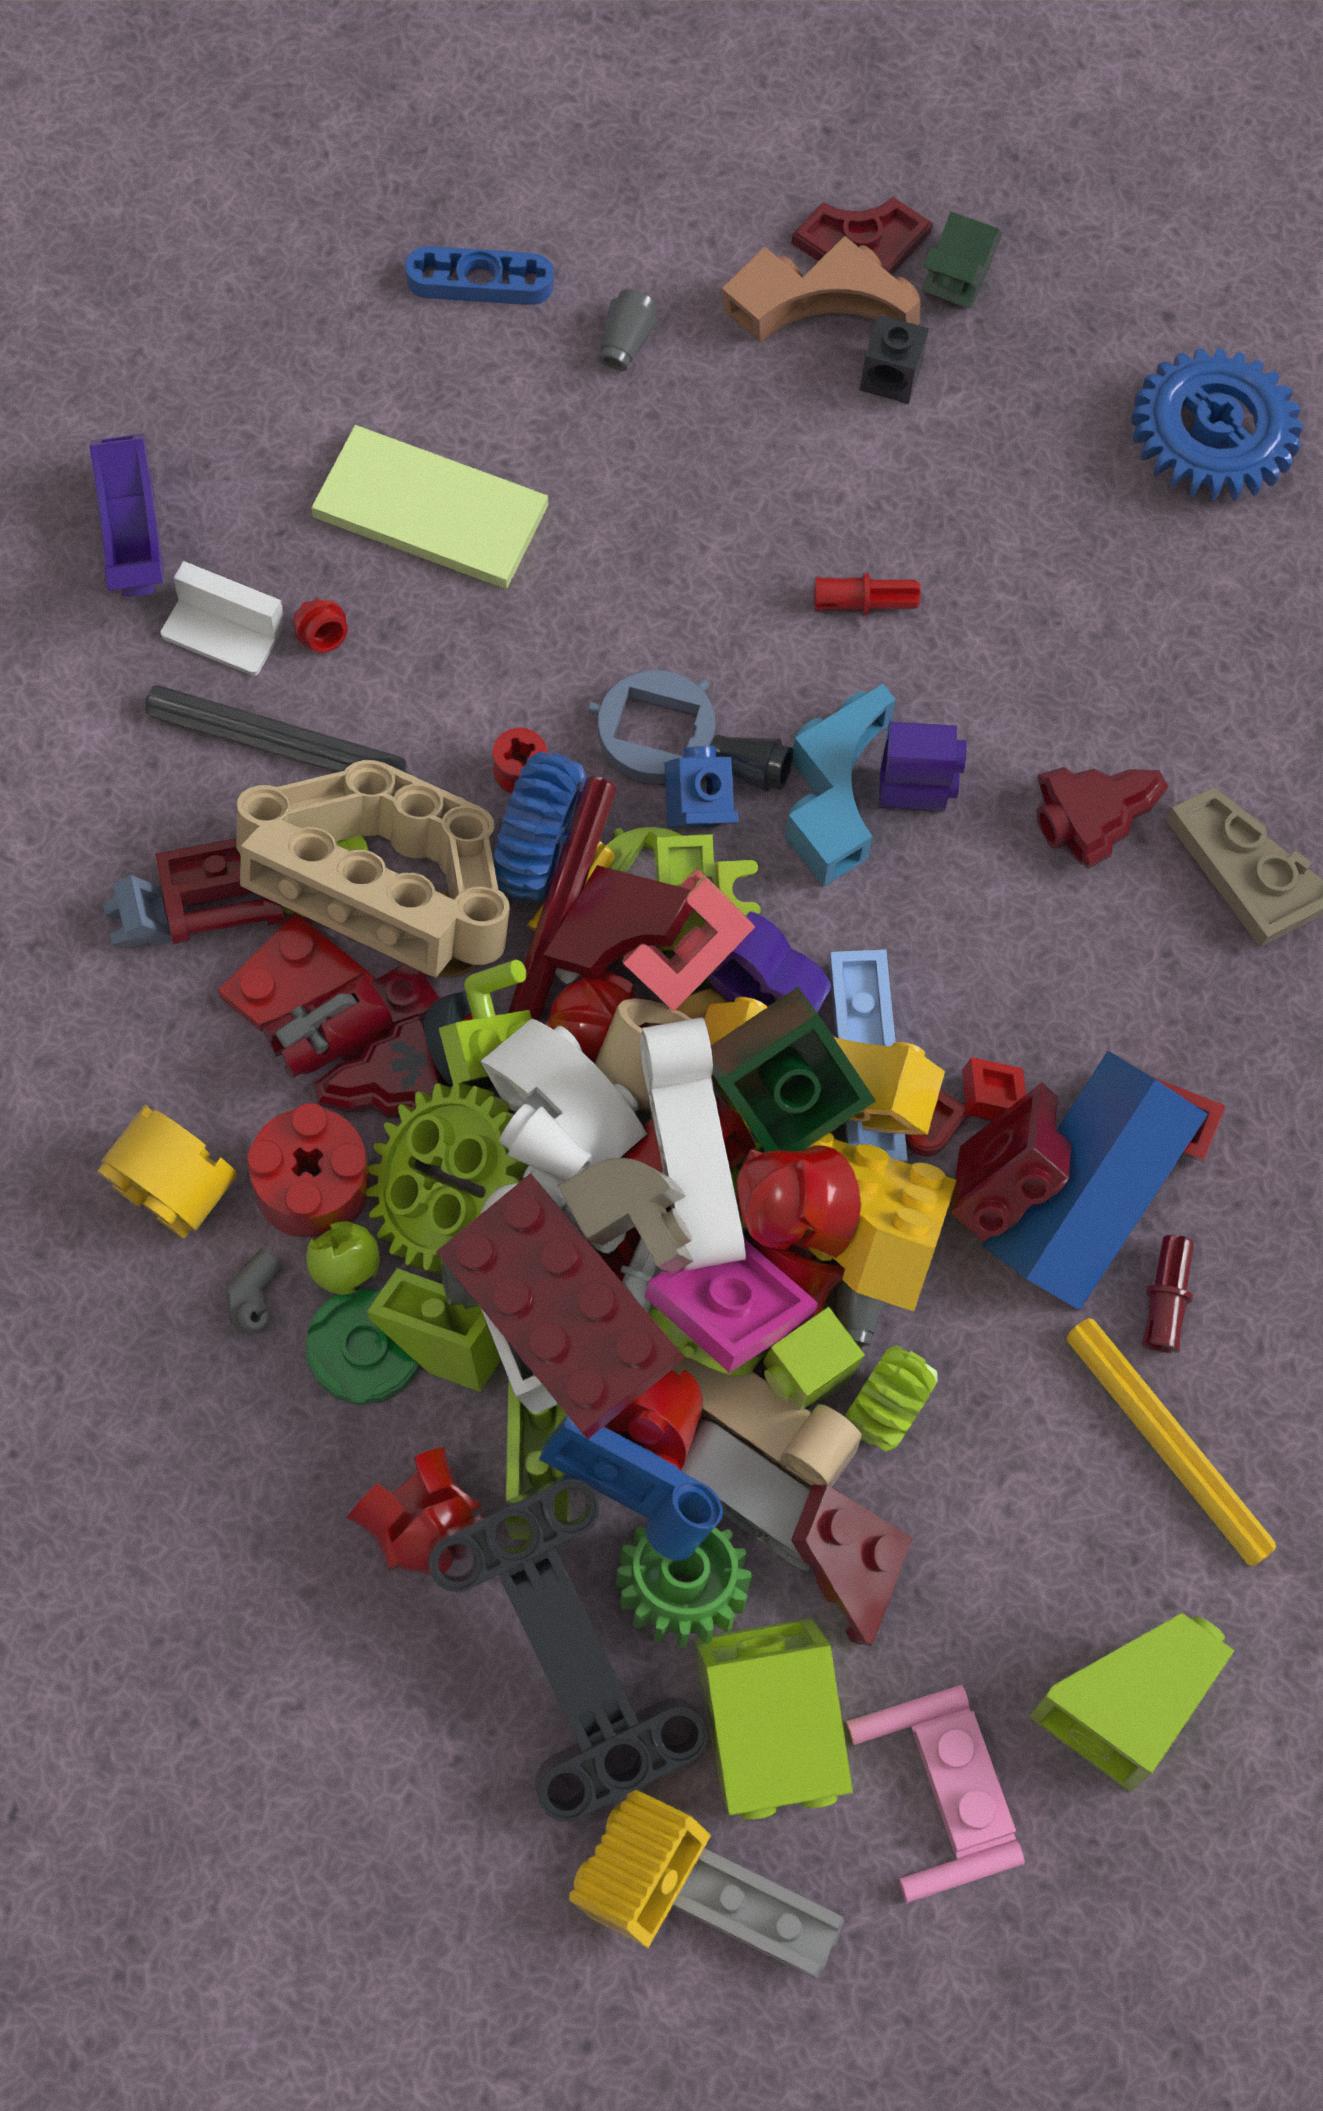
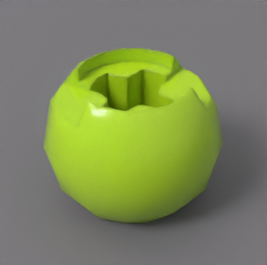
(343, 1258)

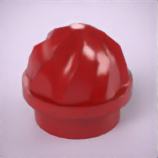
(320, 625)

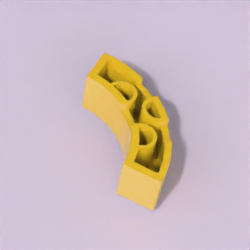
(896, 1075)

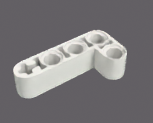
(690, 1138)

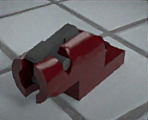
(347, 1019)

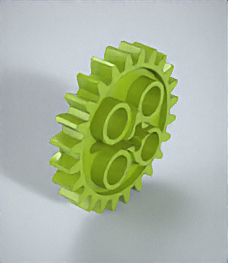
(459, 1134)

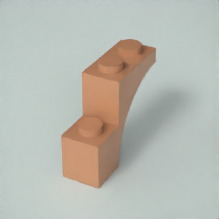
(846, 280)

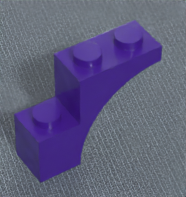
(127, 514)

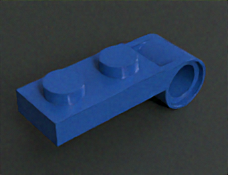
(676, 1505)

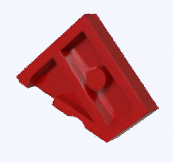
(287, 973)

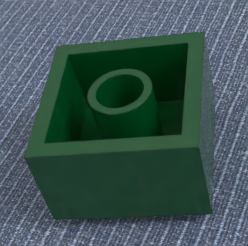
(788, 1075)

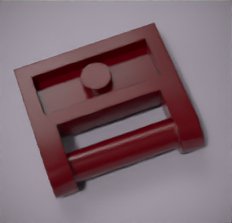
(207, 875)

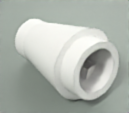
(543, 1144)

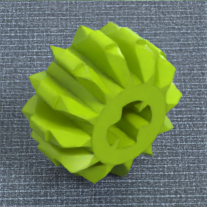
(892, 1398)

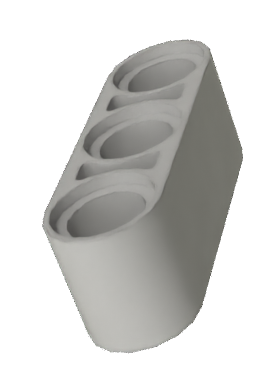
(749, 1489)

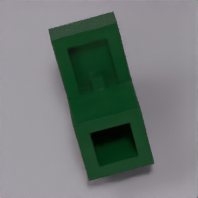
(961, 259)

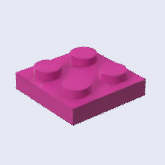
(732, 1306)

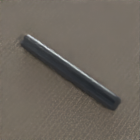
(261, 731)

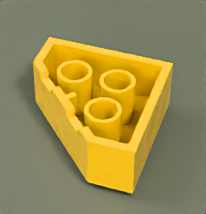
(896, 1224)

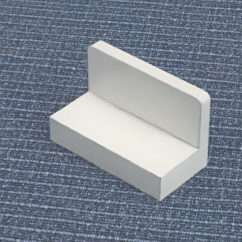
(223, 619)

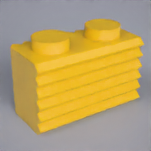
(638, 1867)

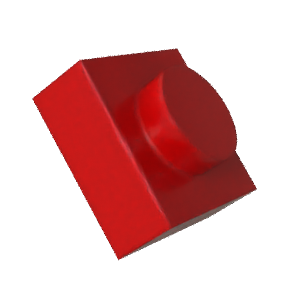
(991, 1087)

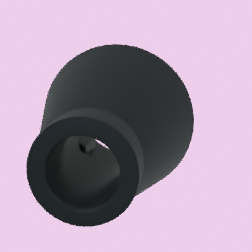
(757, 760)

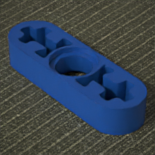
(466, 260)

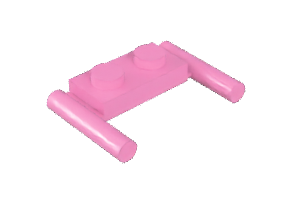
(961, 1783)

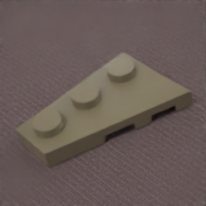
(1252, 873)

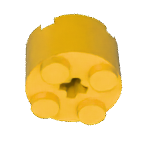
(166, 1171)

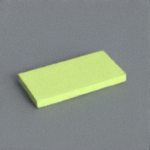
(430, 506)

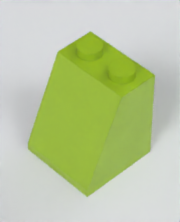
(1137, 1698)
(774, 1717)

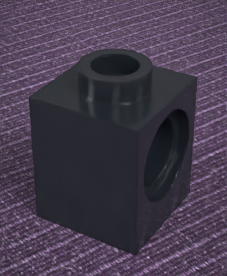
(894, 359)

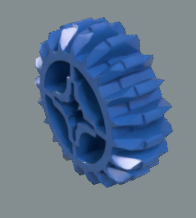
(537, 825)

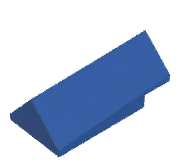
(1123, 1147)

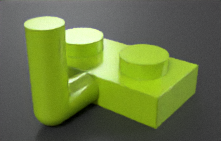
(474, 1039)

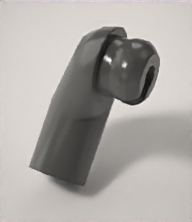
(245, 1293)

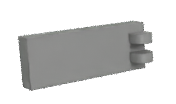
(759, 1913)

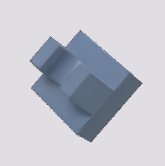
(141, 911)

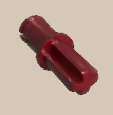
(1169, 1295)

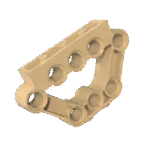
(293, 859)

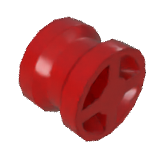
(505, 755)

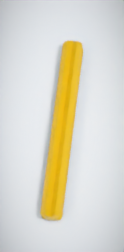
(1171, 1442)

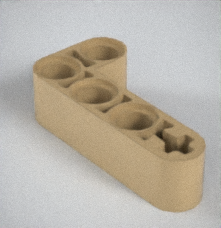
(798, 1442)

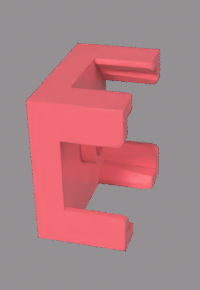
(698, 950)

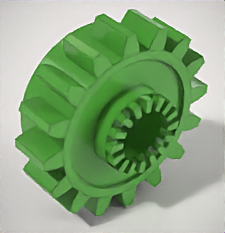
(680, 1605)

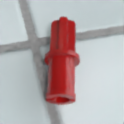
(865, 594)

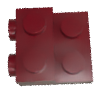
(1011, 1165)

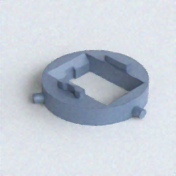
(661, 689)

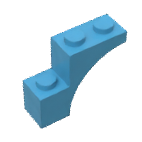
(828, 827)

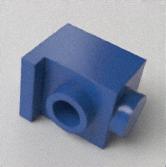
(685, 800)

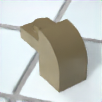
(625, 1195)

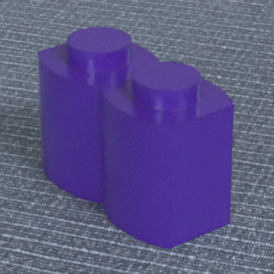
(920, 766)
(768, 968)

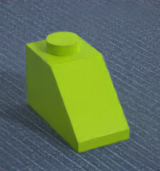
(436, 1335)
(812, 1361)

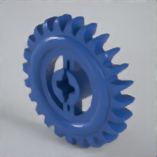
(1217, 446)

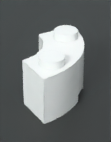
(552, 1073)

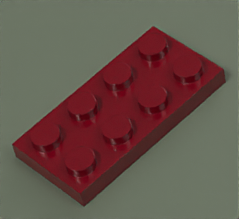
(560, 1306)

